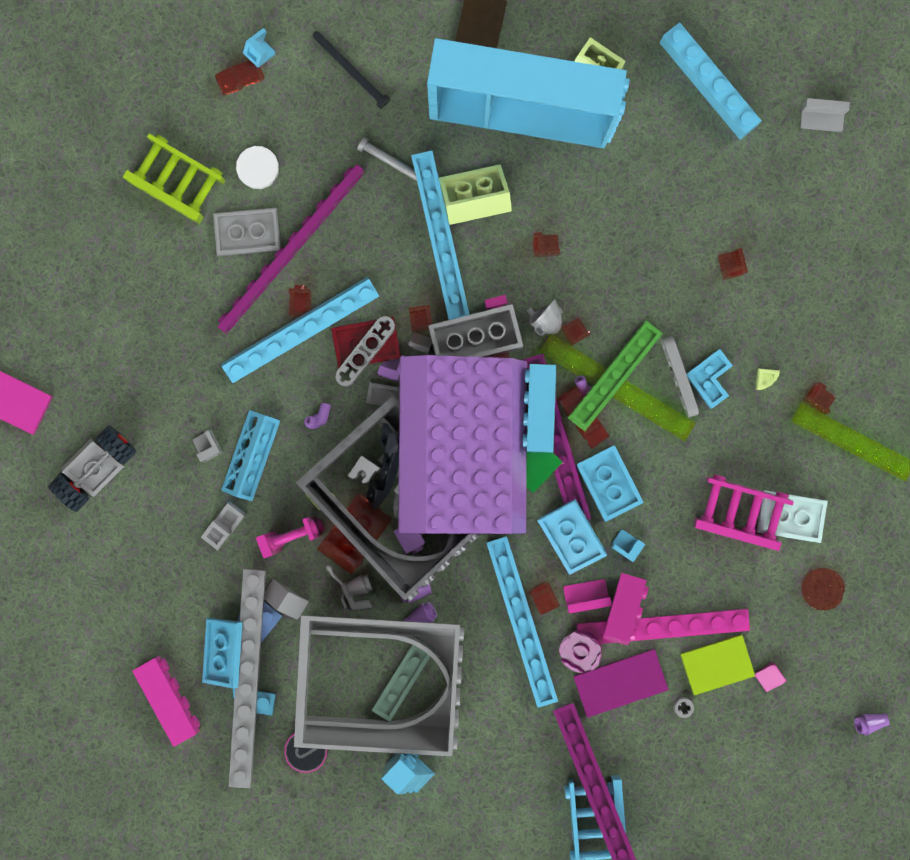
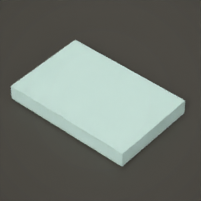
(799, 521)

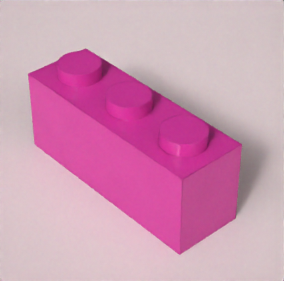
(625, 609)

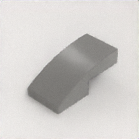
(223, 525)

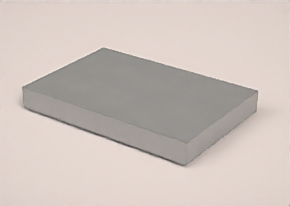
(246, 231)

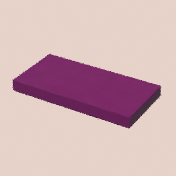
(620, 683)

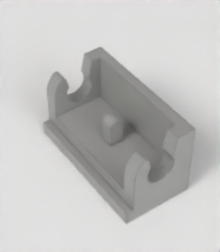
(368, 468)

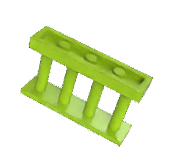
(156, 188)

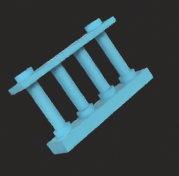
(615, 790)

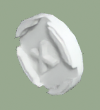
(257, 167)

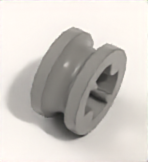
(689, 712)

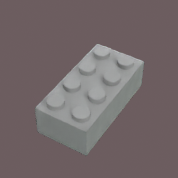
(478, 334)

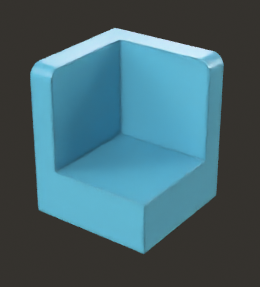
(257, 49)
(627, 545)

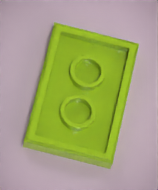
(717, 664)

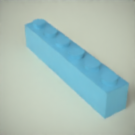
(710, 81)

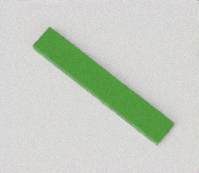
(615, 375)

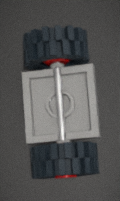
(92, 468)

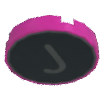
(304, 759)

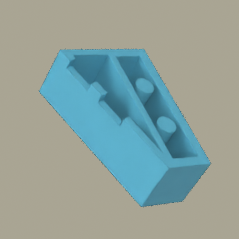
(406, 773)

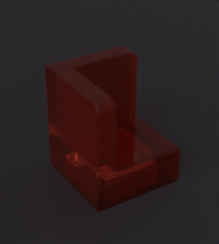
(545, 245)
(733, 264)
(420, 317)
(575, 332)
(819, 398)
(544, 598)

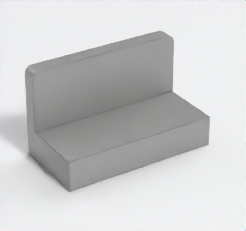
(823, 114)

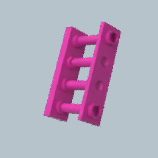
(748, 533)
(272, 543)

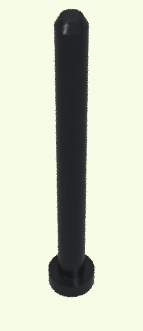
(381, 100)

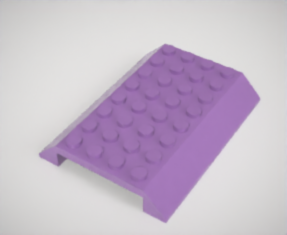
(462, 445)

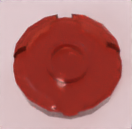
(823, 582)

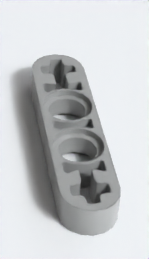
(362, 349)
(679, 376)

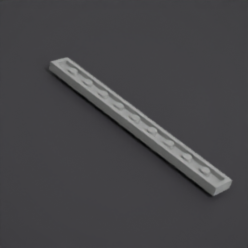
(247, 692)

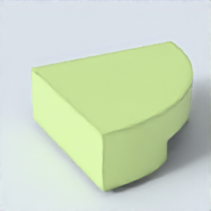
(766, 378)

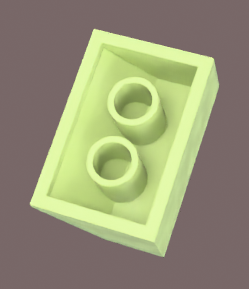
(475, 194)

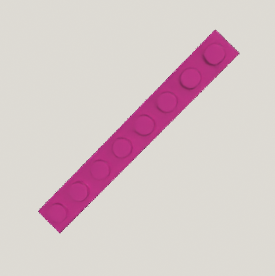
(679, 625)

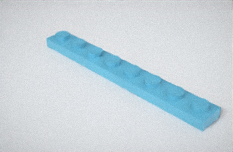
(440, 235)
(299, 330)
(522, 621)

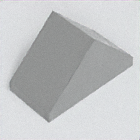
(285, 599)

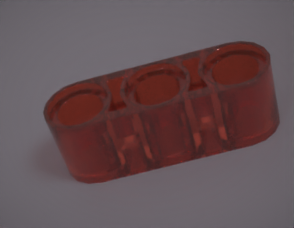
(595, 432)

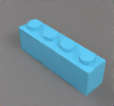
(541, 408)

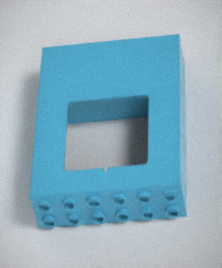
(525, 93)

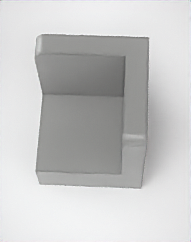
(207, 446)

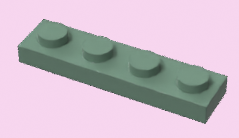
(401, 682)

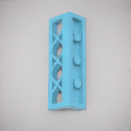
(253, 457)

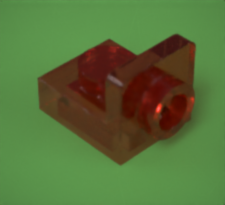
(299, 300)

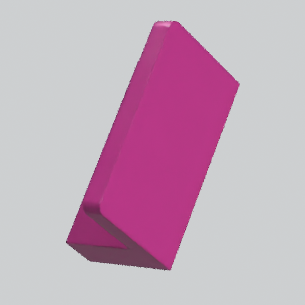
(586, 596)

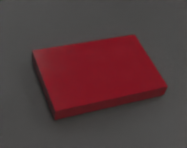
(349, 336)

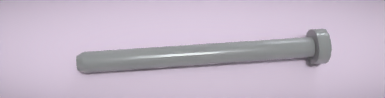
(364, 145)

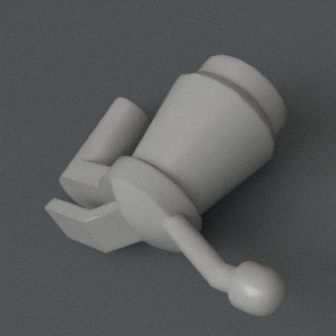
(357, 586)

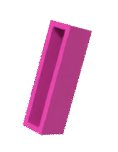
(166, 700)

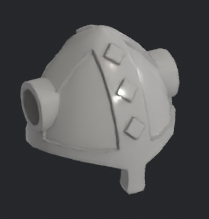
(546, 320)

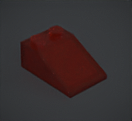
(340, 549)

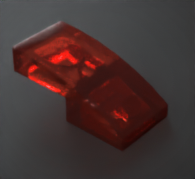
(238, 76)

